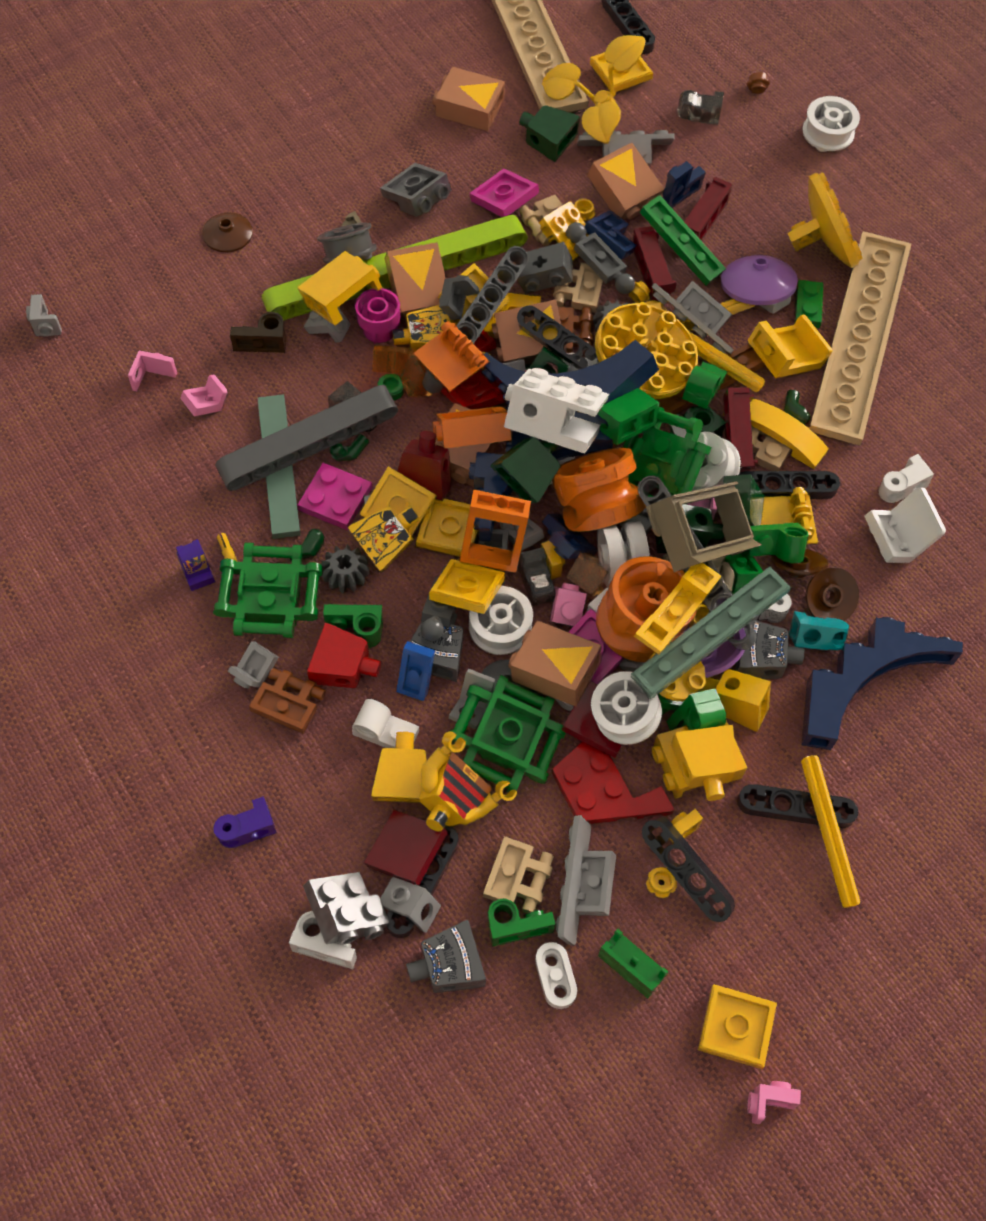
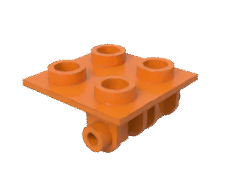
(451, 356)

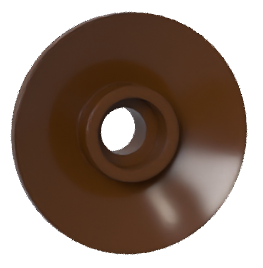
(227, 232)
(812, 563)
(843, 594)

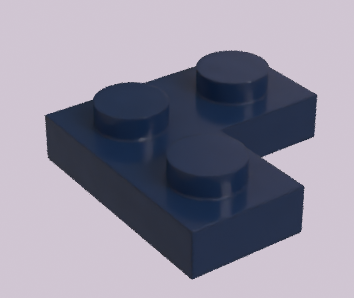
(682, 183)
(610, 229)
(566, 542)

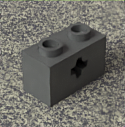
(546, 268)

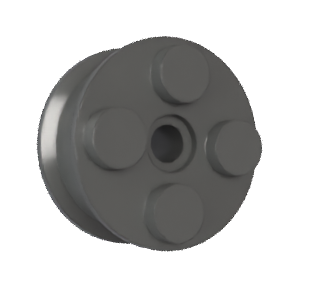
(349, 238)

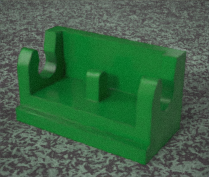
(628, 415)
(632, 964)

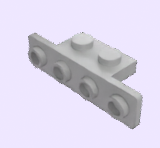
(638, 138)
(699, 309)
(586, 882)

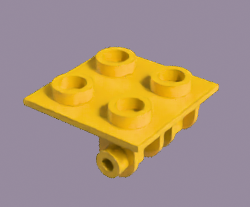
(557, 223)
(791, 509)

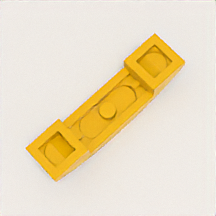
(789, 431)
(678, 607)

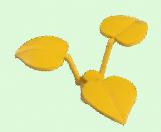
(605, 115)

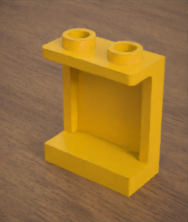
(336, 284)
(790, 348)
(673, 776)

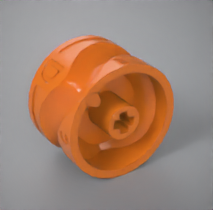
(598, 490)
(631, 598)

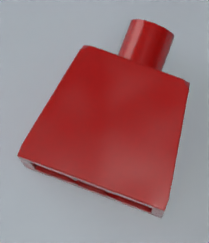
(341, 659)

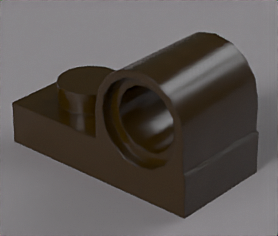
(266, 337)

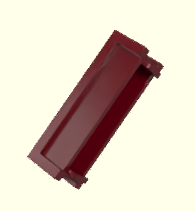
(709, 207)
(651, 261)
(738, 424)

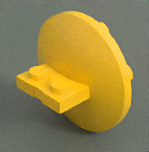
(827, 224)
(660, 335)

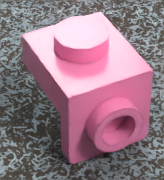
(206, 398)
(568, 604)
(777, 1094)

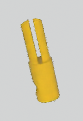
(228, 551)

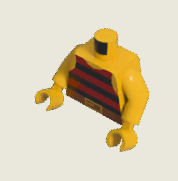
(454, 789)

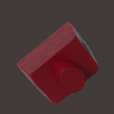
(427, 464)

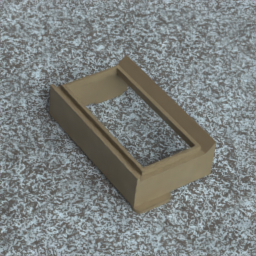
(671, 523)

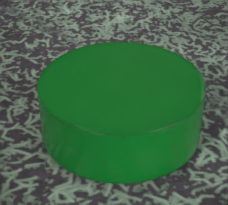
(393, 385)

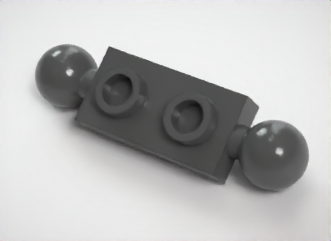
(600, 258)
(435, 617)

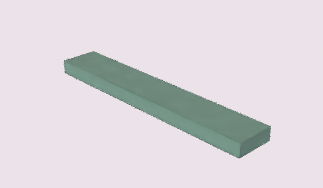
(280, 484)
(710, 632)

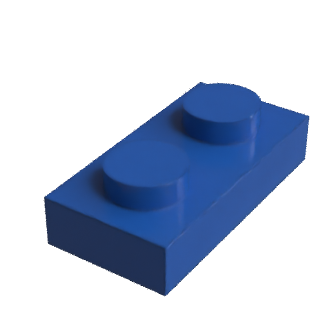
(415, 671)

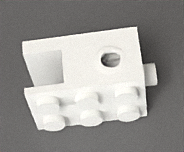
(546, 409)

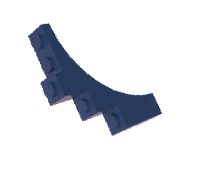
(614, 375)
(489, 481)
(858, 665)

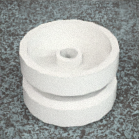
(620, 546)

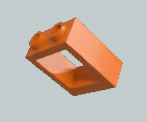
(471, 427)
(499, 509)

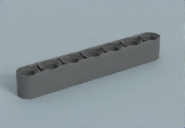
(482, 307)
(306, 438)
(721, 591)

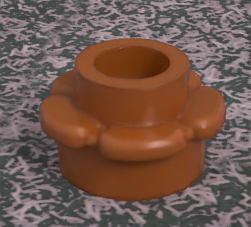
(758, 82)

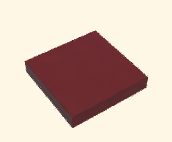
(584, 727)
(405, 848)

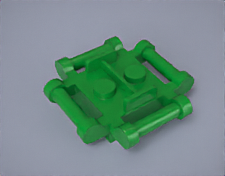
(669, 456)
(268, 591)
(509, 732)

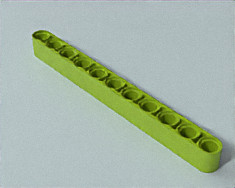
(455, 250)

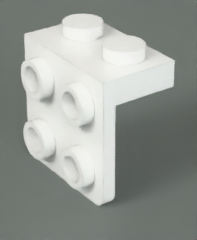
(906, 528)

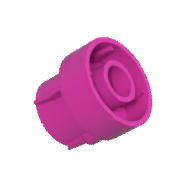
(378, 314)

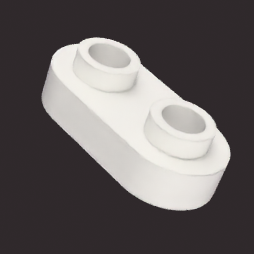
(556, 976)

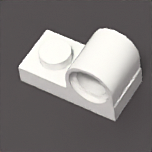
(379, 726)
(315, 946)

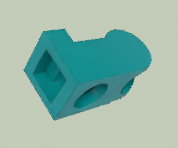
(818, 632)

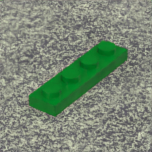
(682, 240)

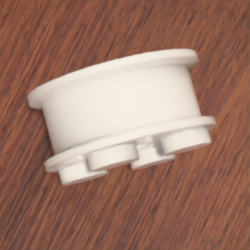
(830, 123)
(720, 462)
(503, 624)
(625, 710)

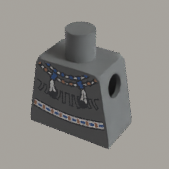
(447, 650)
(769, 654)
(449, 961)

